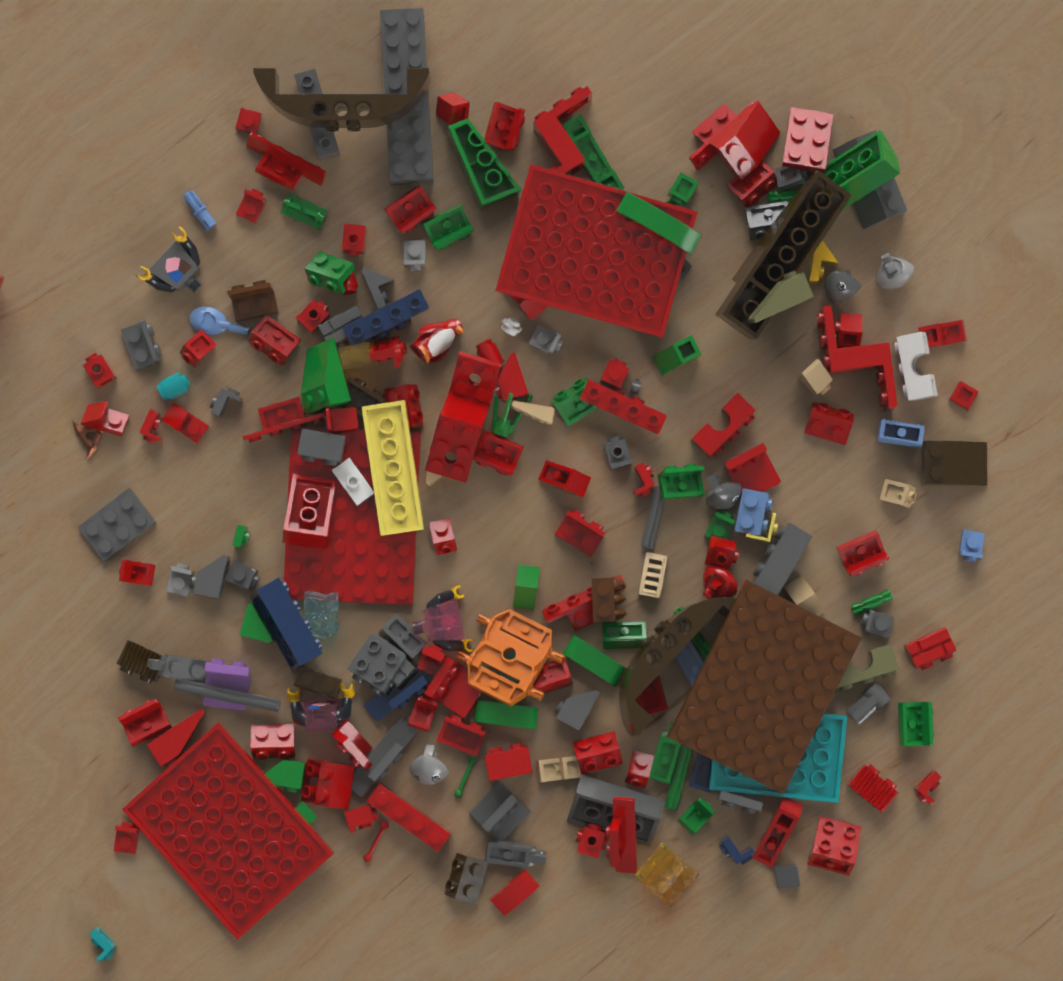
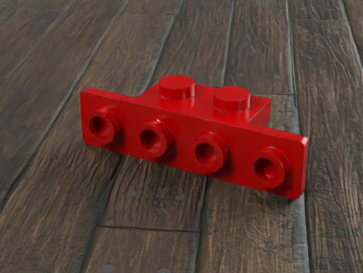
(708, 130)
(282, 165)
(629, 409)
(281, 416)
(576, 606)
(622, 836)

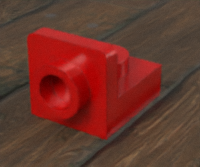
(251, 205)
(197, 348)
(151, 423)
(929, 783)
(126, 838)

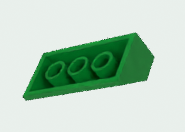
(864, 167)

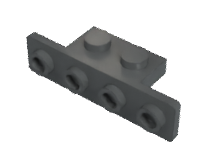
(381, 757)

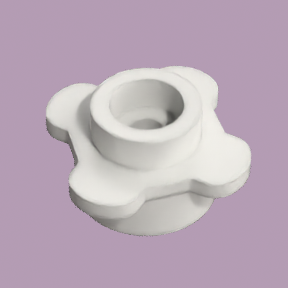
(511, 326)

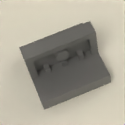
(500, 812)

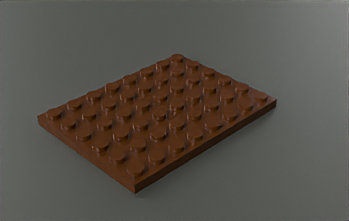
(764, 687)

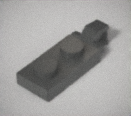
(179, 667)
(513, 854)

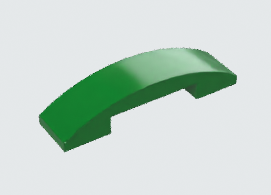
(594, 158)
(659, 222)

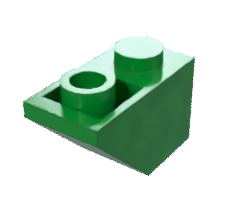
(676, 355)
(288, 774)

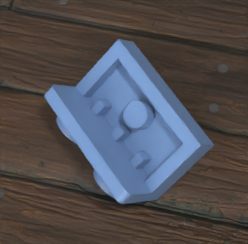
(753, 512)

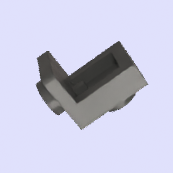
(219, 403)

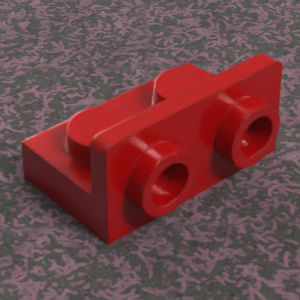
(754, 185)
(273, 340)
(387, 348)

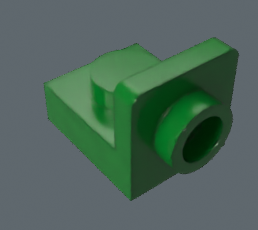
(720, 525)

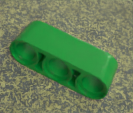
(594, 660)
(505, 715)

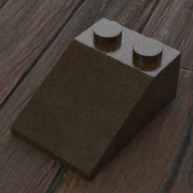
(954, 463)

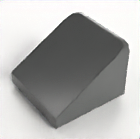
(787, 876)

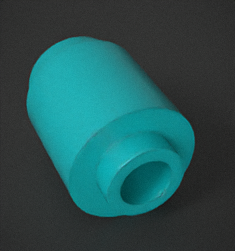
(174, 386)

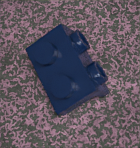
(730, 850)

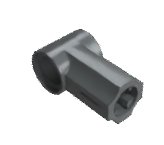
(873, 699)

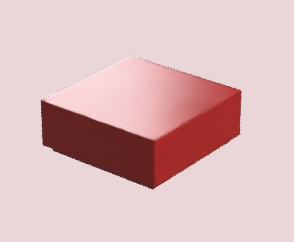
(963, 395)

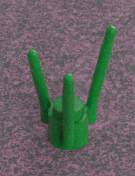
(502, 426)

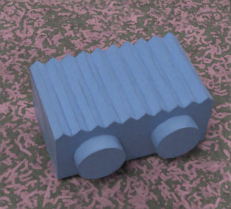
(900, 433)

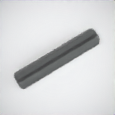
(653, 520)

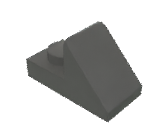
(375, 282)

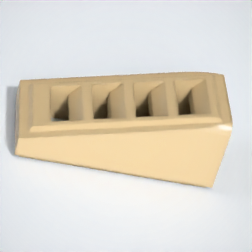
(537, 412)
(647, 592)

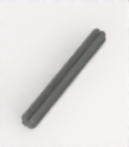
(227, 695)

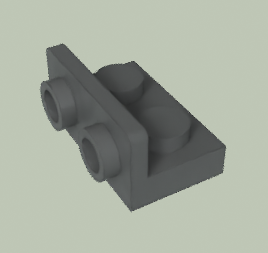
(761, 217)
(141, 345)

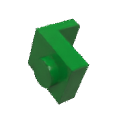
(682, 189)
(696, 816)

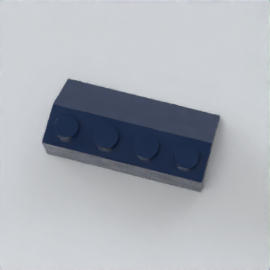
(286, 624)

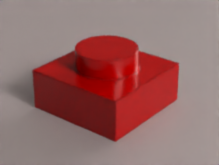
(248, 121)

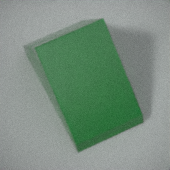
(526, 587)
(254, 626)

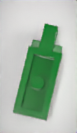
(664, 758)

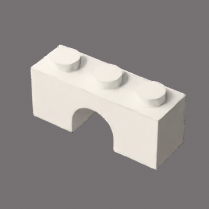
(910, 348)

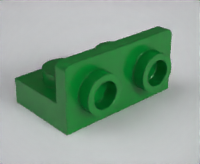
(569, 403)

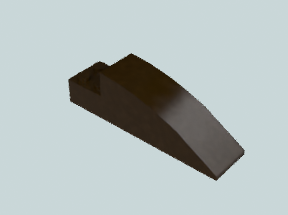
(783, 249)

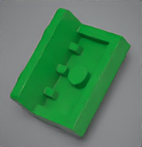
(448, 227)
(329, 272)
(681, 482)
(915, 723)

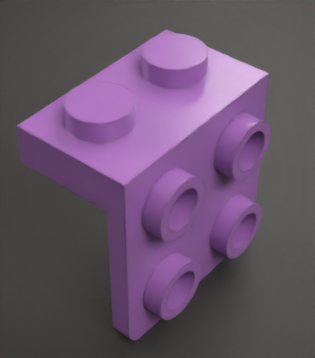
(227, 676)

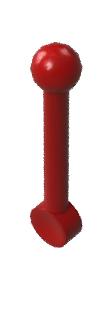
(384, 825)

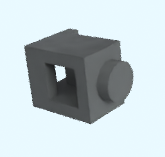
(617, 461)

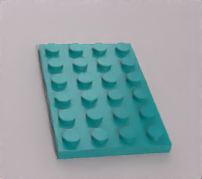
(815, 777)

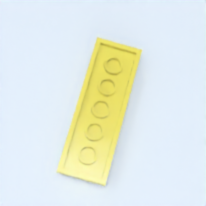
(393, 468)

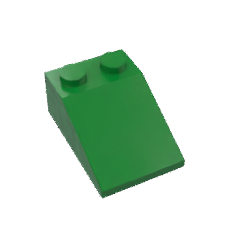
(323, 379)

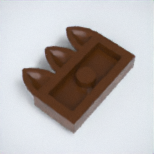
(605, 599)

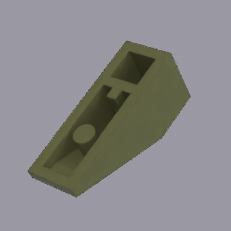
(785, 294)

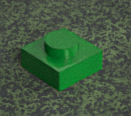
(241, 536)

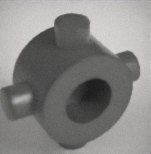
(635, 387)

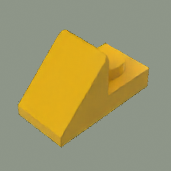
(821, 255)

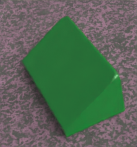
(623, 634)

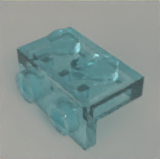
(321, 613)

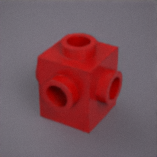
(587, 848)

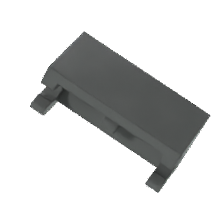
(402, 637)

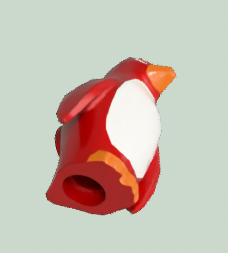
(436, 340)

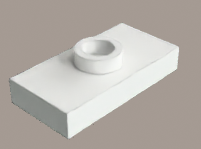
(353, 481)

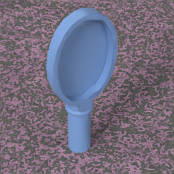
(214, 322)

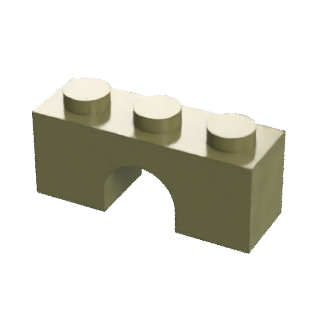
(882, 663)

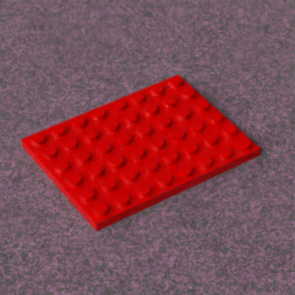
(587, 257)
(356, 556)
(228, 830)

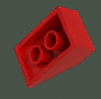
(746, 140)
(309, 511)

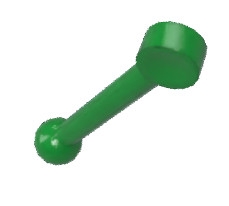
(472, 760)

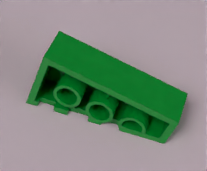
(482, 169)

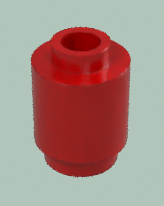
(489, 351)

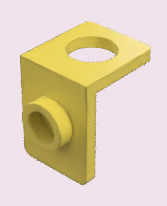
(771, 531)

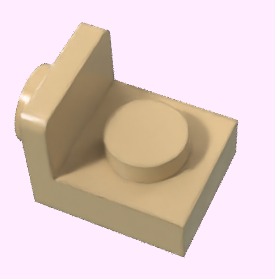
(898, 493)

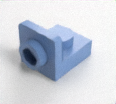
(971, 545)

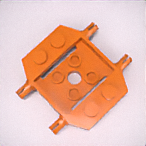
(532, 648)

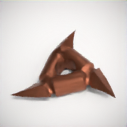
(91, 444)

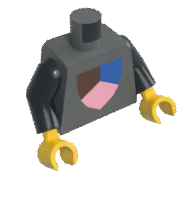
(176, 267)

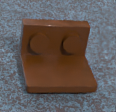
(253, 300)

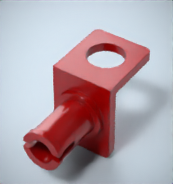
(342, 419)

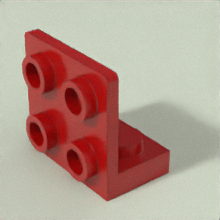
(753, 470)
(580, 533)
(452, 688)
(835, 846)

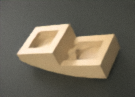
(558, 769)

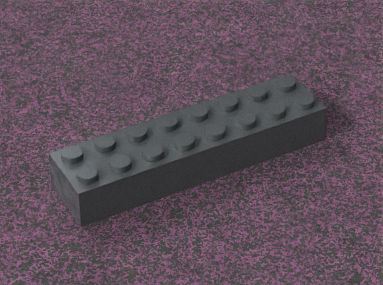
(411, 135)

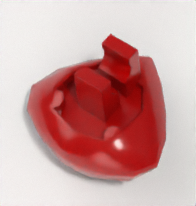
(718, 582)

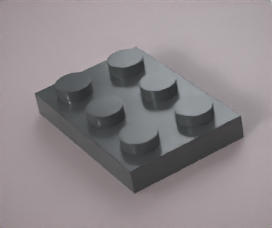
(117, 524)

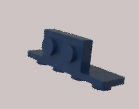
(386, 319)
(382, 705)

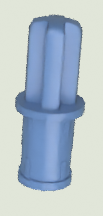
(199, 210)

